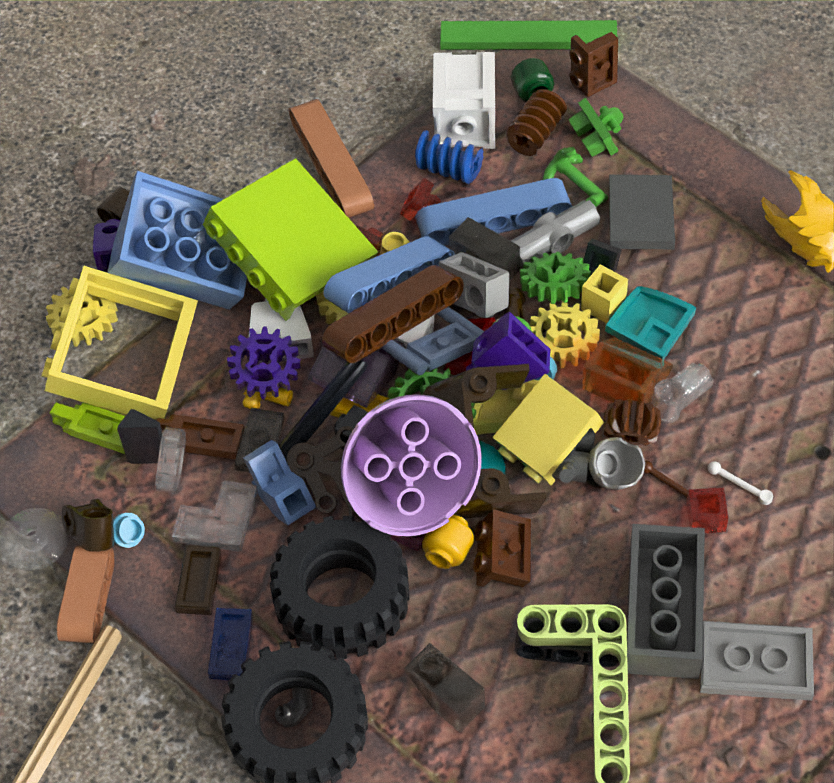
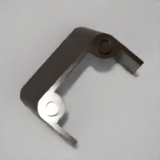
(493, 486)

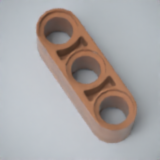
(85, 595)

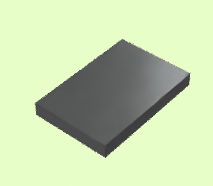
(641, 212)

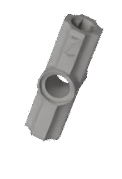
(557, 232)

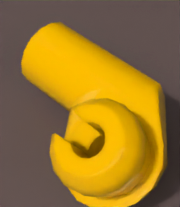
(285, 398)

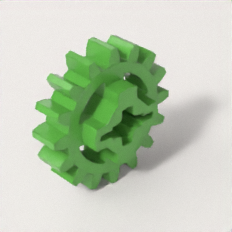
(554, 277)

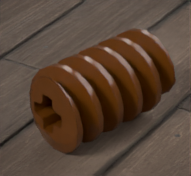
(535, 122)

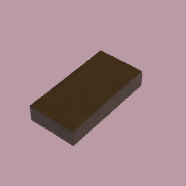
(198, 580)

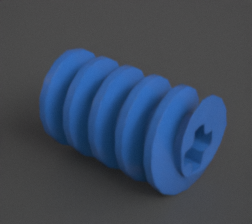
(446, 159)

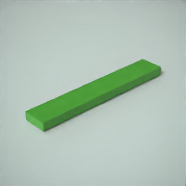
(520, 34)

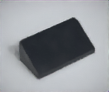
(140, 438)

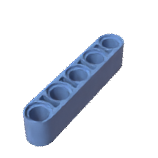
(496, 210)
(376, 276)

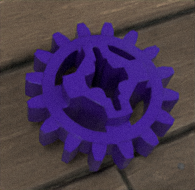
(263, 348)

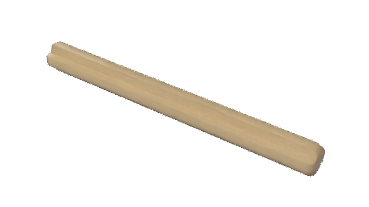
(69, 706)

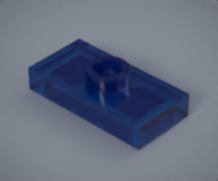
(230, 642)

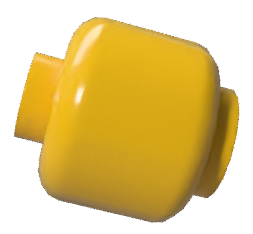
(448, 544)

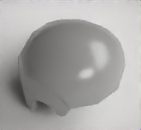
(616, 464)

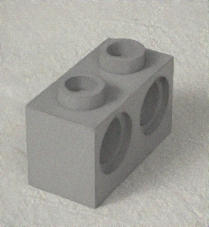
(484, 284)

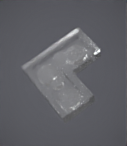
(220, 527)

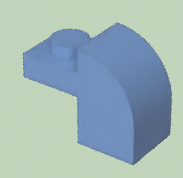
(276, 484)

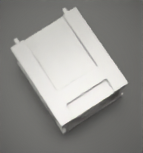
(465, 98)

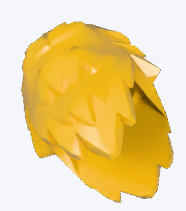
(811, 227)

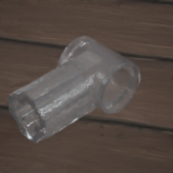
(681, 390)

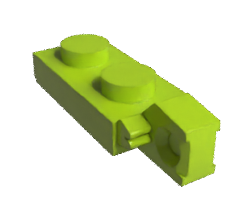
(89, 424)

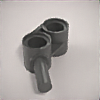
(576, 463)

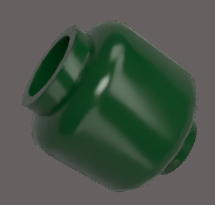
(531, 76)

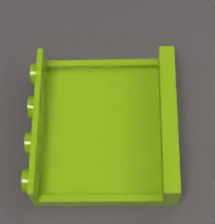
(287, 236)

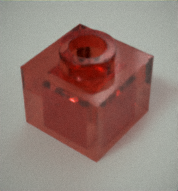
(707, 509)

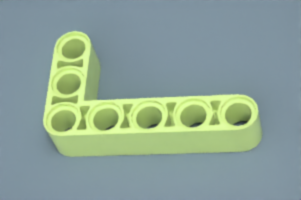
(602, 680)

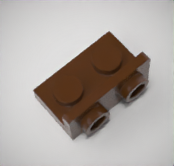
(594, 64)
(503, 549)

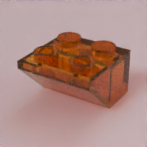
(623, 372)

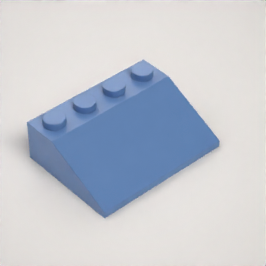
(169, 247)

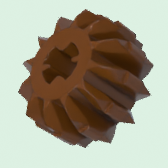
(632, 421)

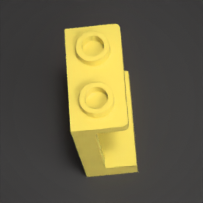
(545, 429)

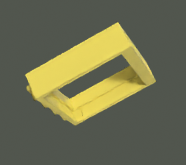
(133, 295)

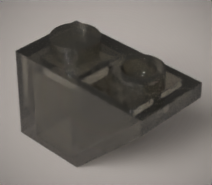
(446, 687)

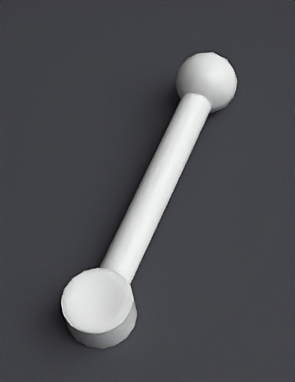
(765, 496)

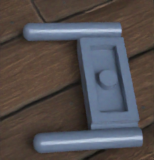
(438, 346)

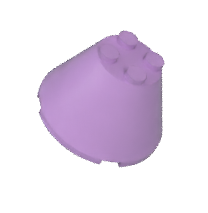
(410, 465)

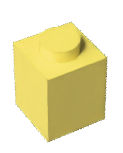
(603, 293)

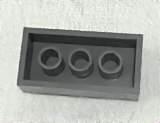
(665, 601)

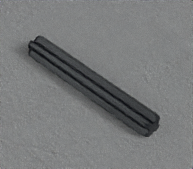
(323, 405)

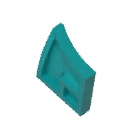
(650, 320)

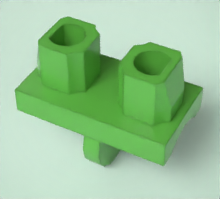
(607, 121)

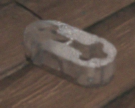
(170, 460)

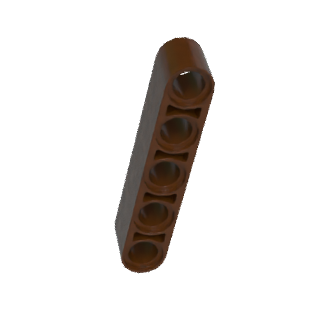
(392, 313)

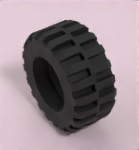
(334, 546)
(287, 670)

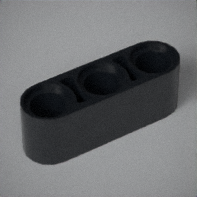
(564, 654)

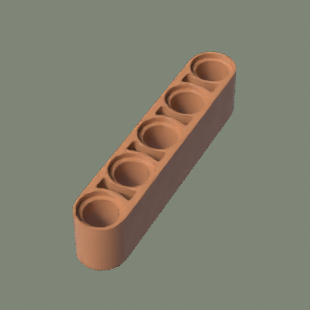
(331, 158)

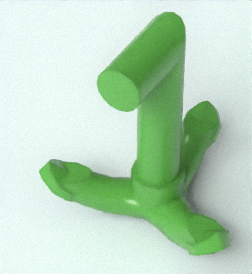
(563, 163)

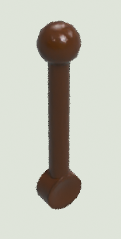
(649, 469)

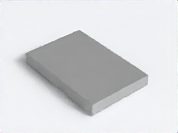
(757, 660)

